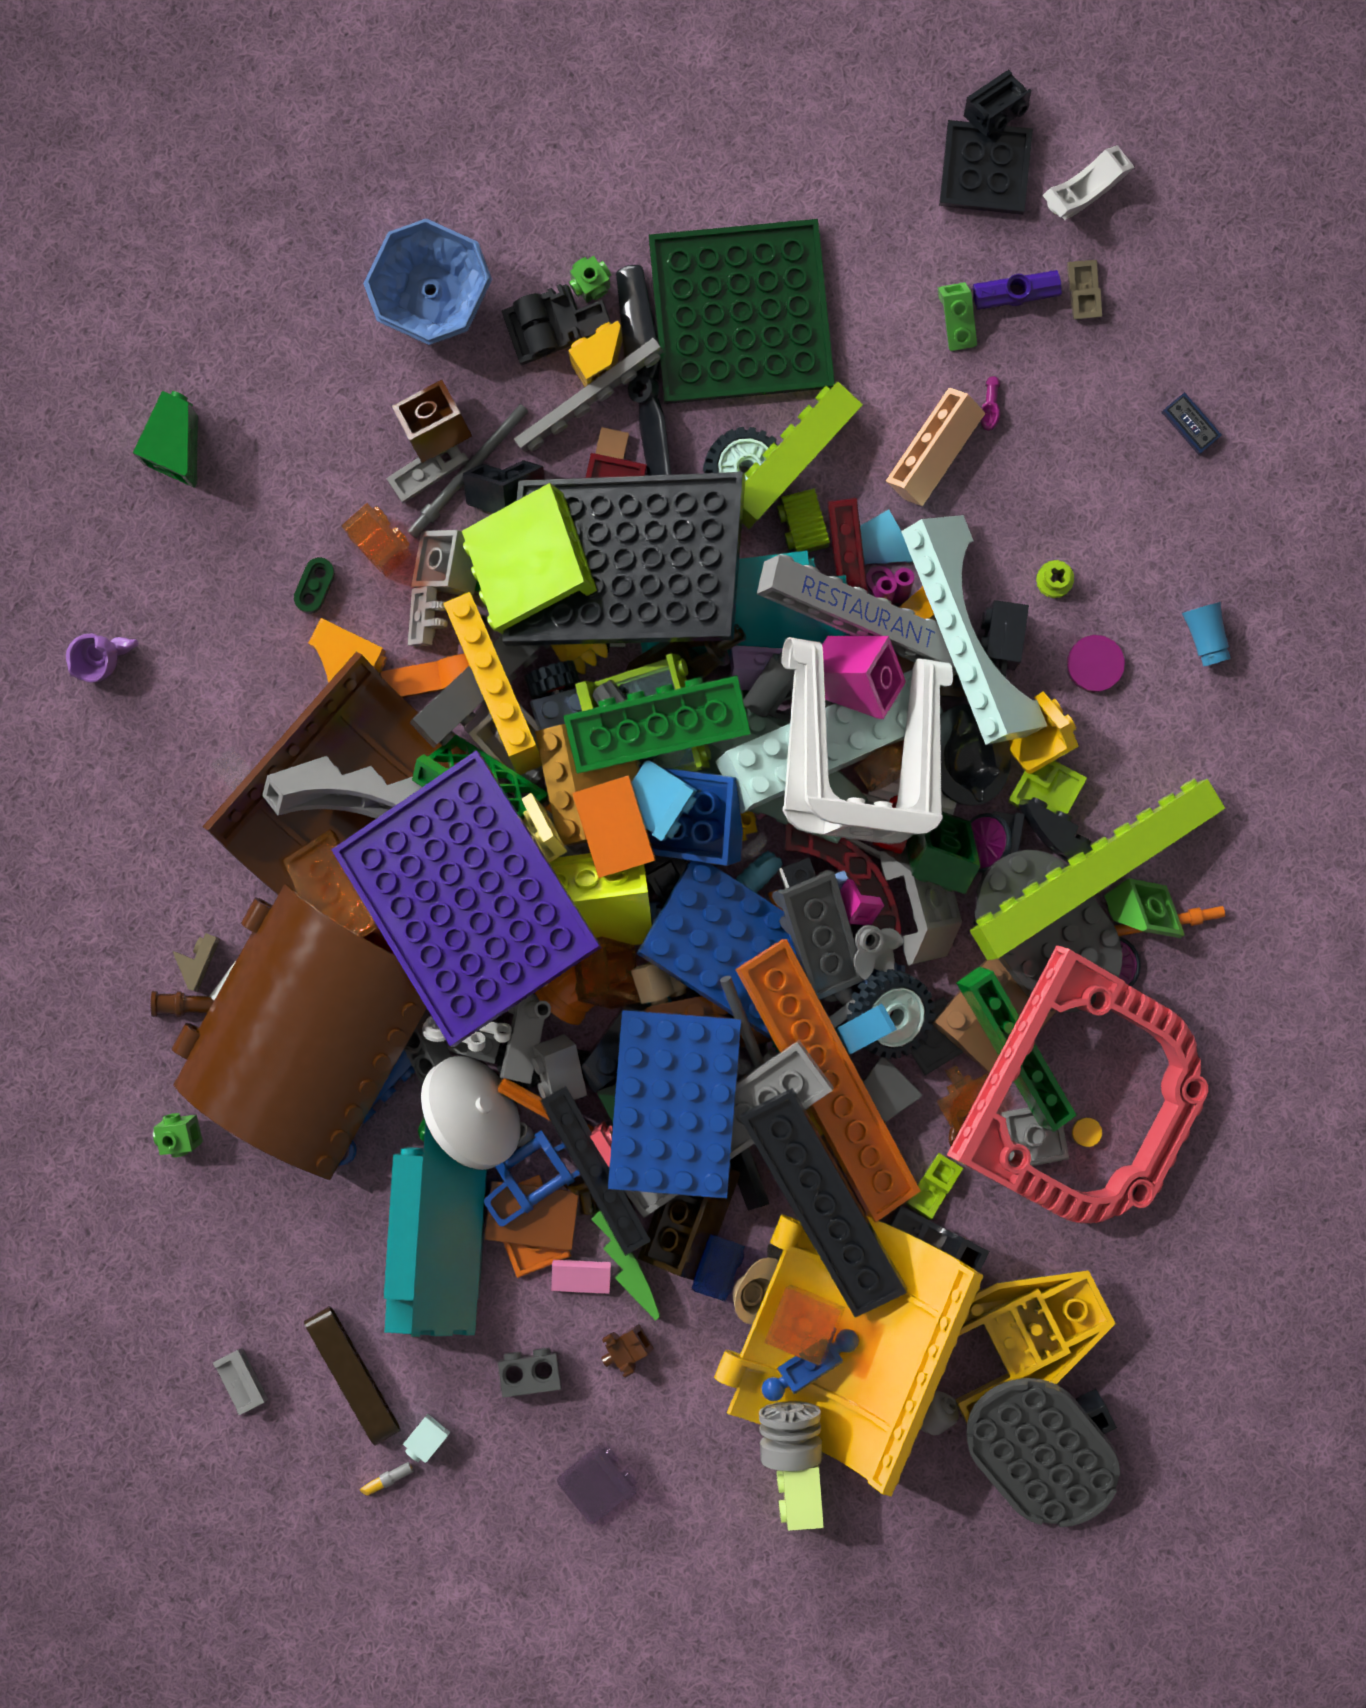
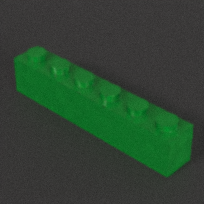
(998, 1019)

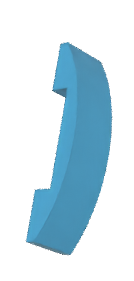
(865, 1029)

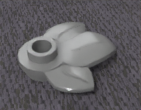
(878, 952)

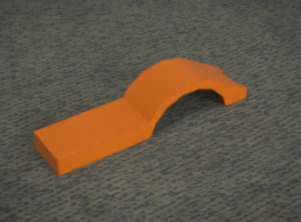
(425, 677)

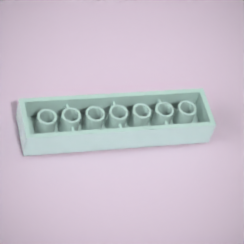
(851, 737)

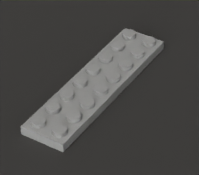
(786, 1070)

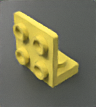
(542, 829)

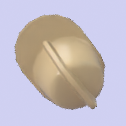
(751, 1289)

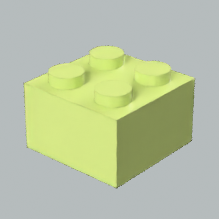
(802, 1499)

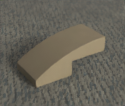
(1084, 289)

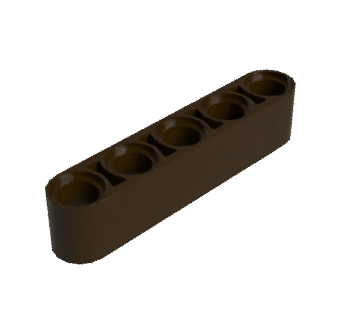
(352, 1375)

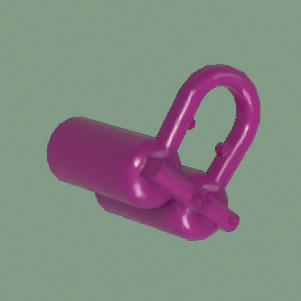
(892, 587)

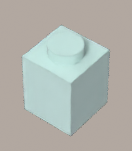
(425, 1439)

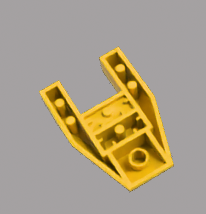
(1038, 1327)

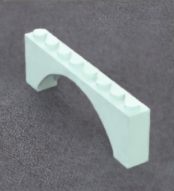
(998, 706)

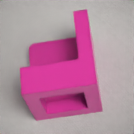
(858, 907)

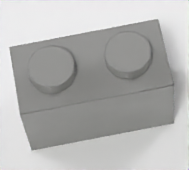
(558, 1066)

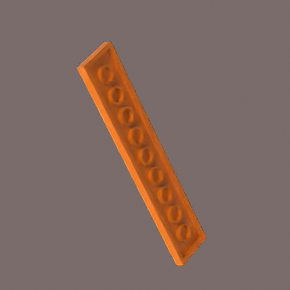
(848, 1112)

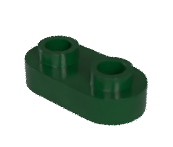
(311, 585)

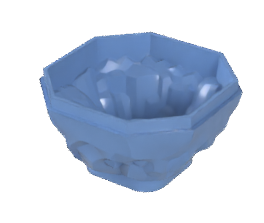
(422, 259)

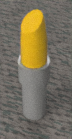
(387, 1479)

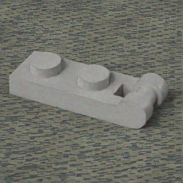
(419, 476)

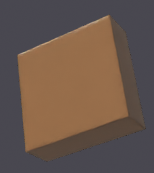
(612, 443)

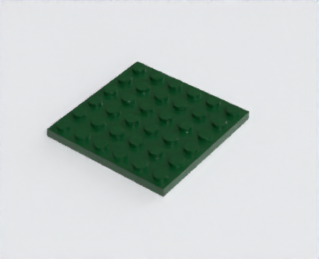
(741, 311)

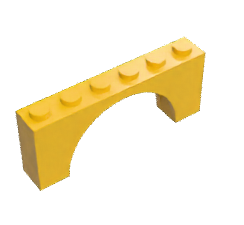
(493, 683)

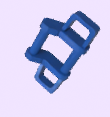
(538, 1195)

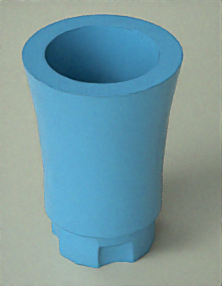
(1208, 633)

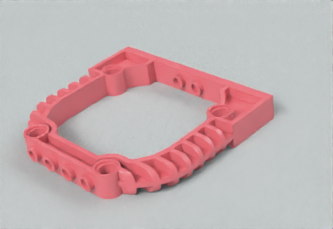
(984, 1136)

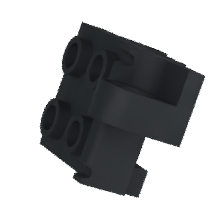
(549, 321)

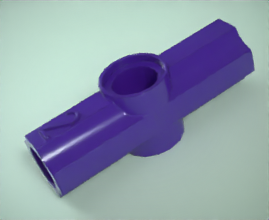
(1035, 287)

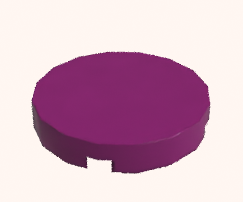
(1095, 663)

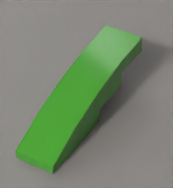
(632, 1275)

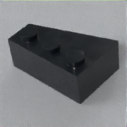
(602, 1061)

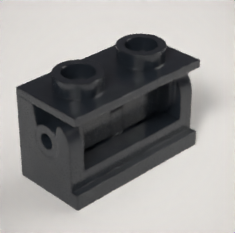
(997, 103)

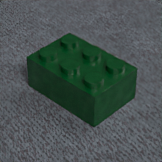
(945, 854)

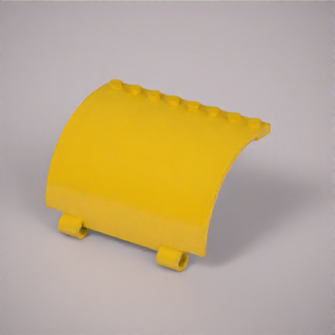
(884, 1386)

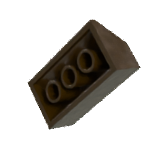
(683, 1228)

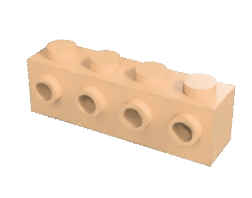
(938, 450)

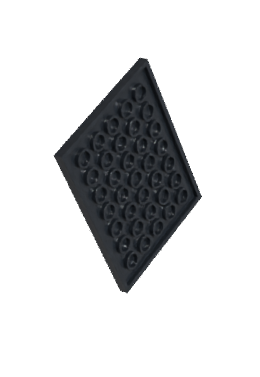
(658, 557)

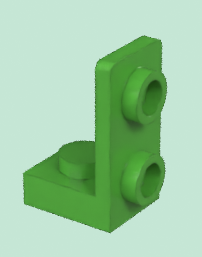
(958, 316)

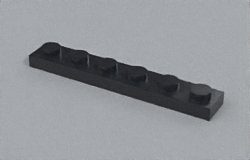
(594, 1170)

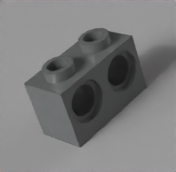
(531, 1380)

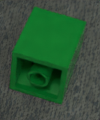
(171, 439)

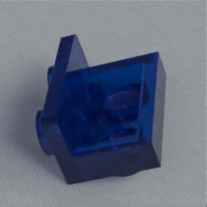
(718, 1267)

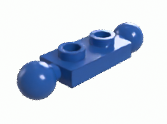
(800, 1373)

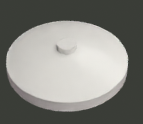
(469, 1113)

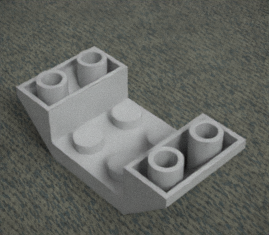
(933, 911)

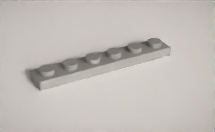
(599, 389)

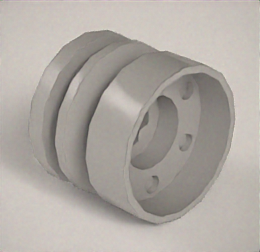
(790, 1436)

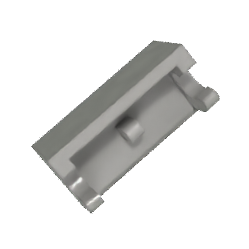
(240, 1381)

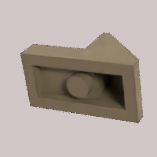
(195, 969)

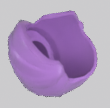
(90, 669)

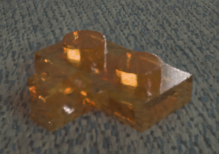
(961, 1093)

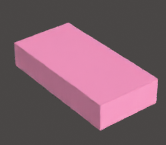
(581, 1276)

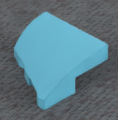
(883, 541)

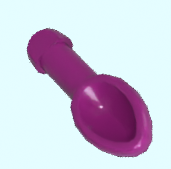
(990, 407)

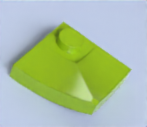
(1052, 784)

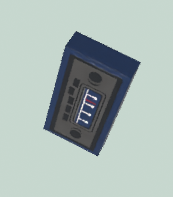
(1191, 423)

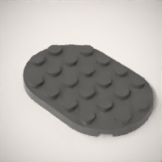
(1082, 929)
(1043, 1452)

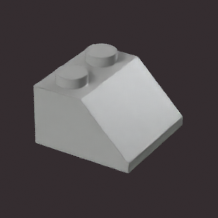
(443, 563)

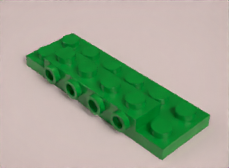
(657, 723)

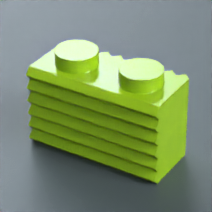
(804, 521)

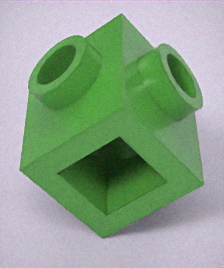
(590, 288)
(177, 1134)

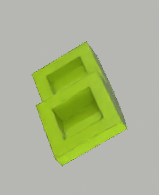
(934, 1186)

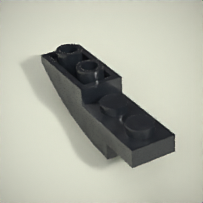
(1054, 829)

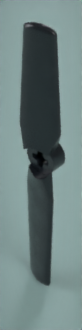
(636, 331)

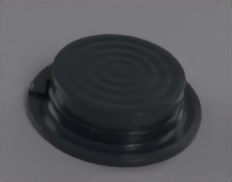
(969, 767)

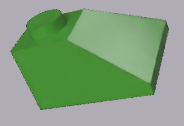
(1144, 907)

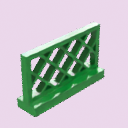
(428, 769)

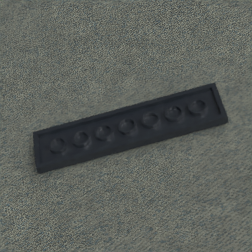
(823, 1202)

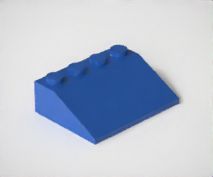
(712, 827)

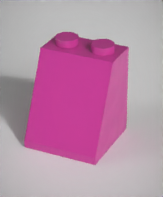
(862, 673)

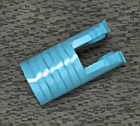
(760, 871)

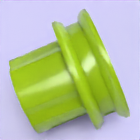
(1055, 589)

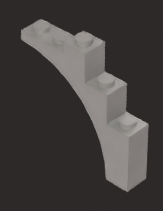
(322, 786)

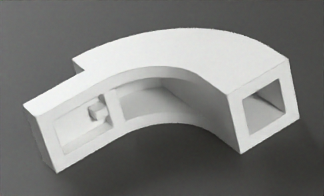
(1090, 184)

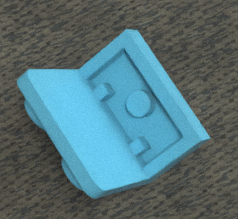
(662, 799)

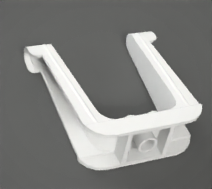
(808, 795)

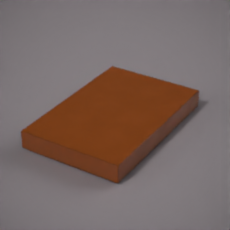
(547, 1225)

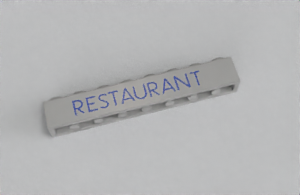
(851, 609)

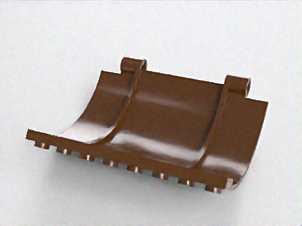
(353, 723)
(299, 1035)

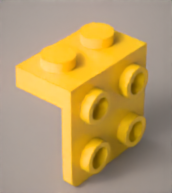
(1048, 743)

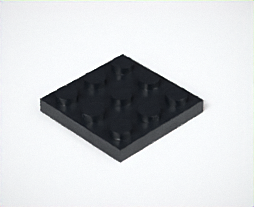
(985, 170)

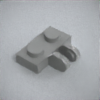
(422, 613)

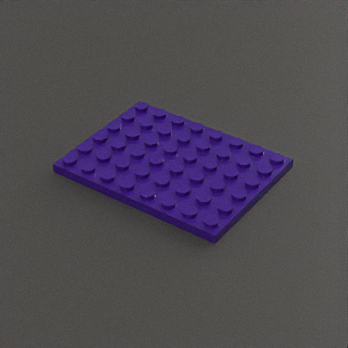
(465, 899)

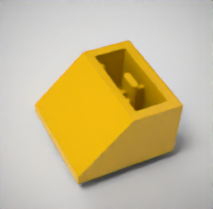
(597, 353)

